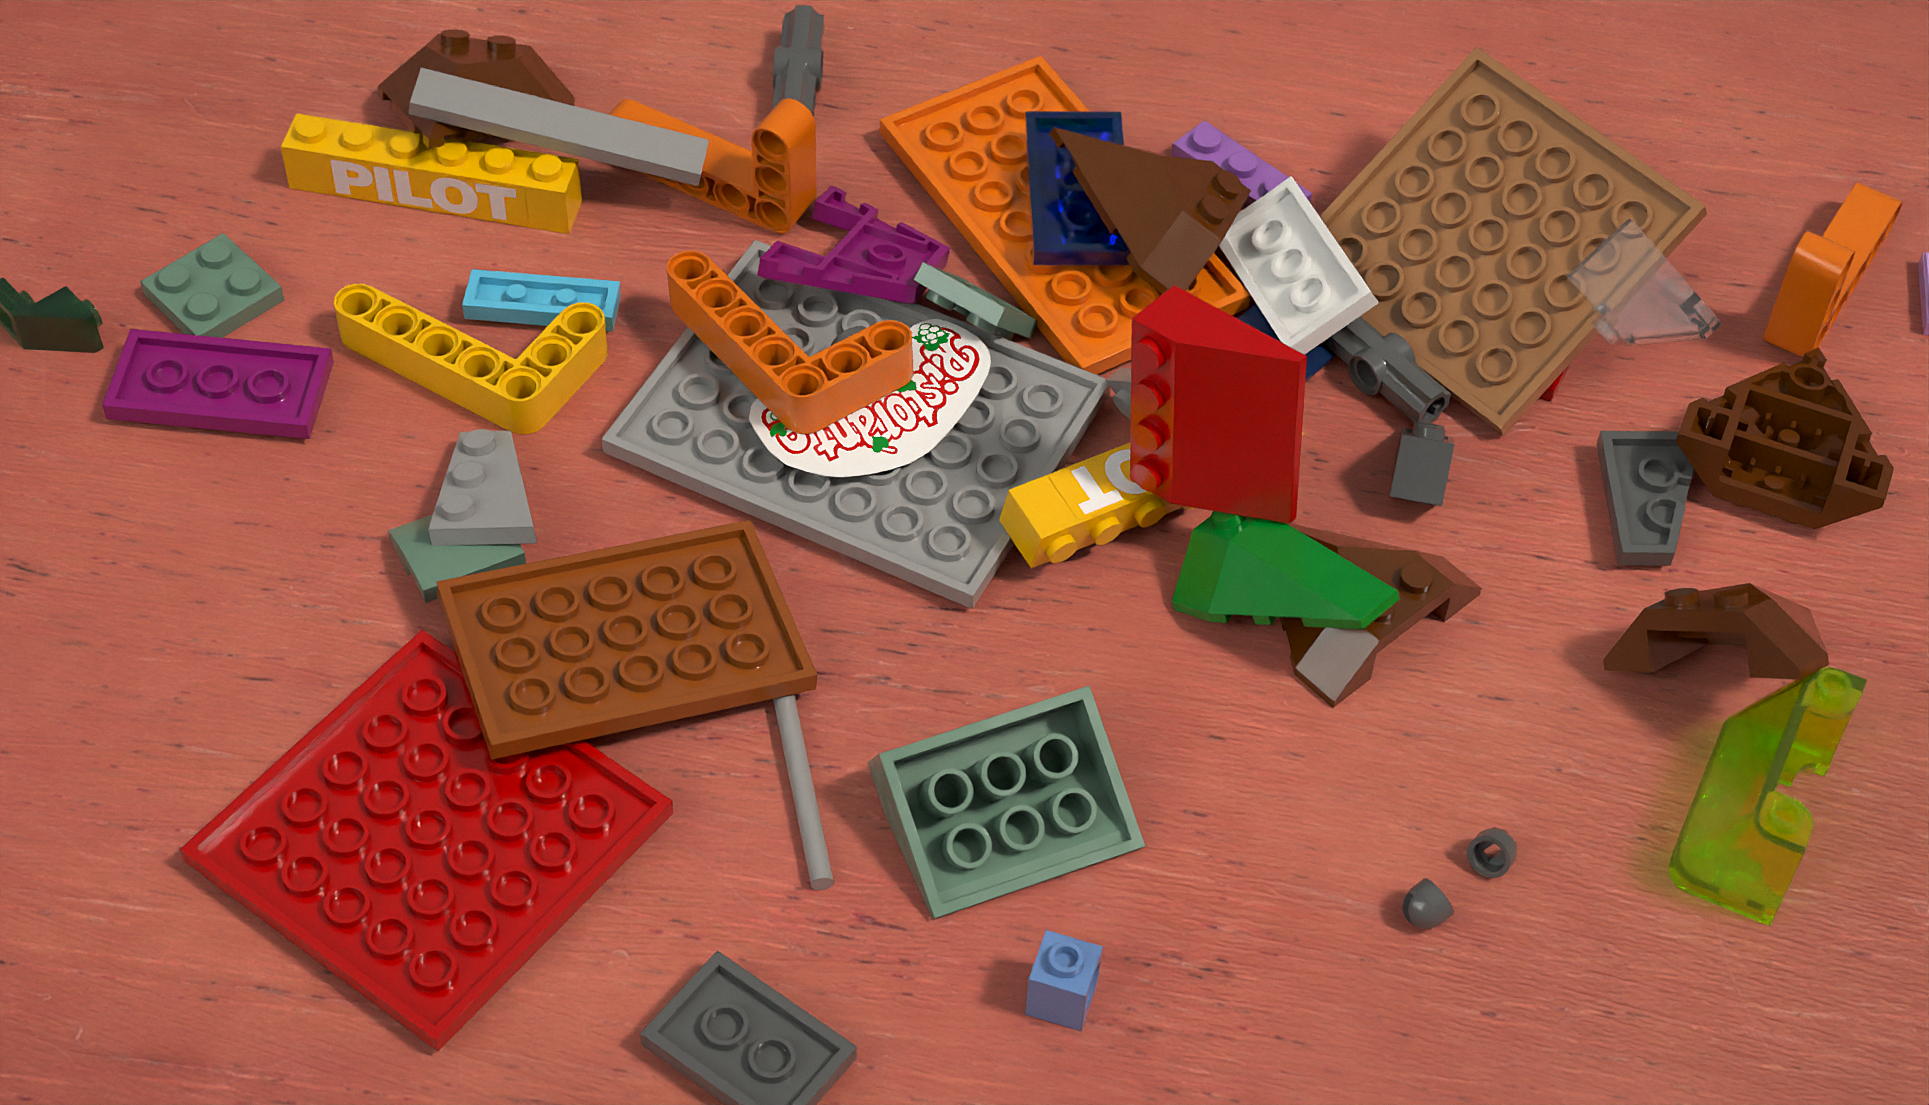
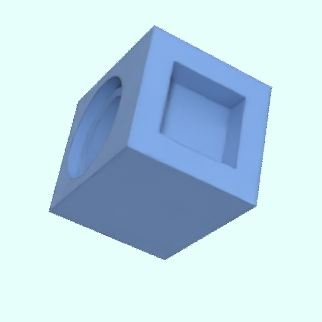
(1063, 980)

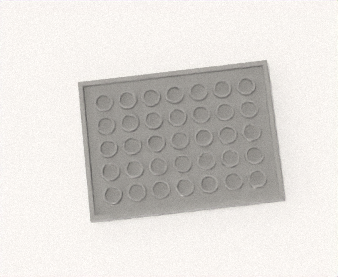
(917, 521)

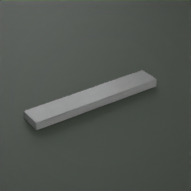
(558, 126)

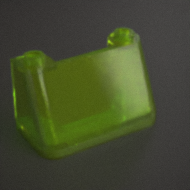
(1740, 832)

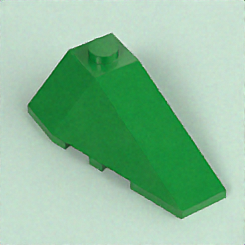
(1274, 573)

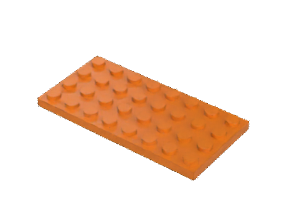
(974, 166)

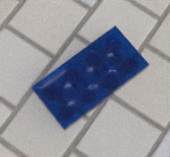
(1061, 214)

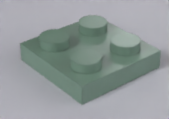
(212, 289)
(977, 304)

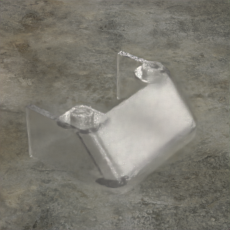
(1640, 293)

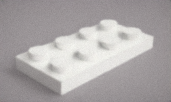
(1295, 268)

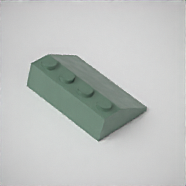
(1006, 802)

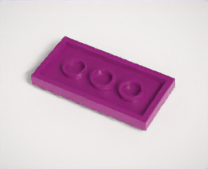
(218, 383)

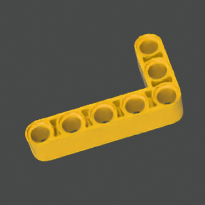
(504, 390)

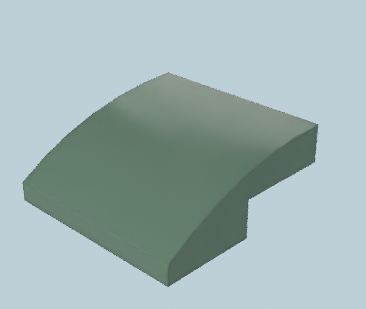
(439, 563)

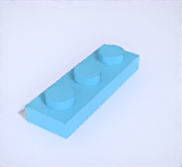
(535, 297)

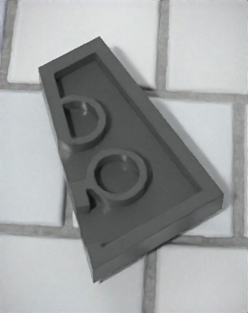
(1645, 493)

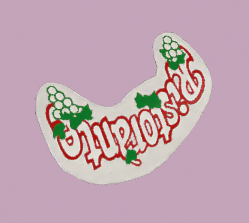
(898, 427)

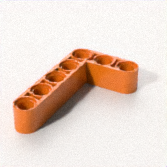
(762, 185)
(1828, 270)
(796, 388)

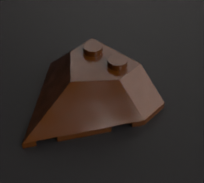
(488, 61)
(1161, 204)
(1787, 446)
(1776, 632)
(1342, 660)

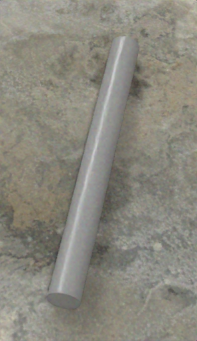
(803, 793)

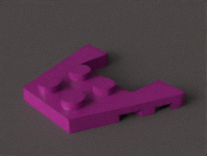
(867, 262)

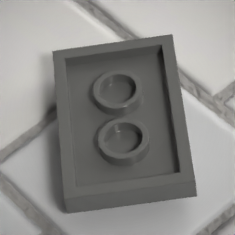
(747, 1040)

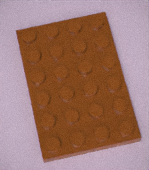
(623, 638)

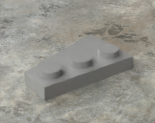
(482, 494)

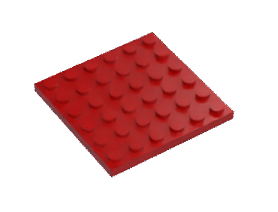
(414, 853)

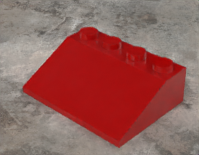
(1214, 410)

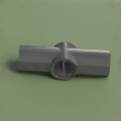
(799, 57)
(1388, 367)

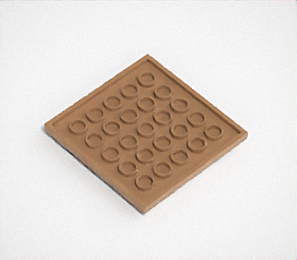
(1479, 223)

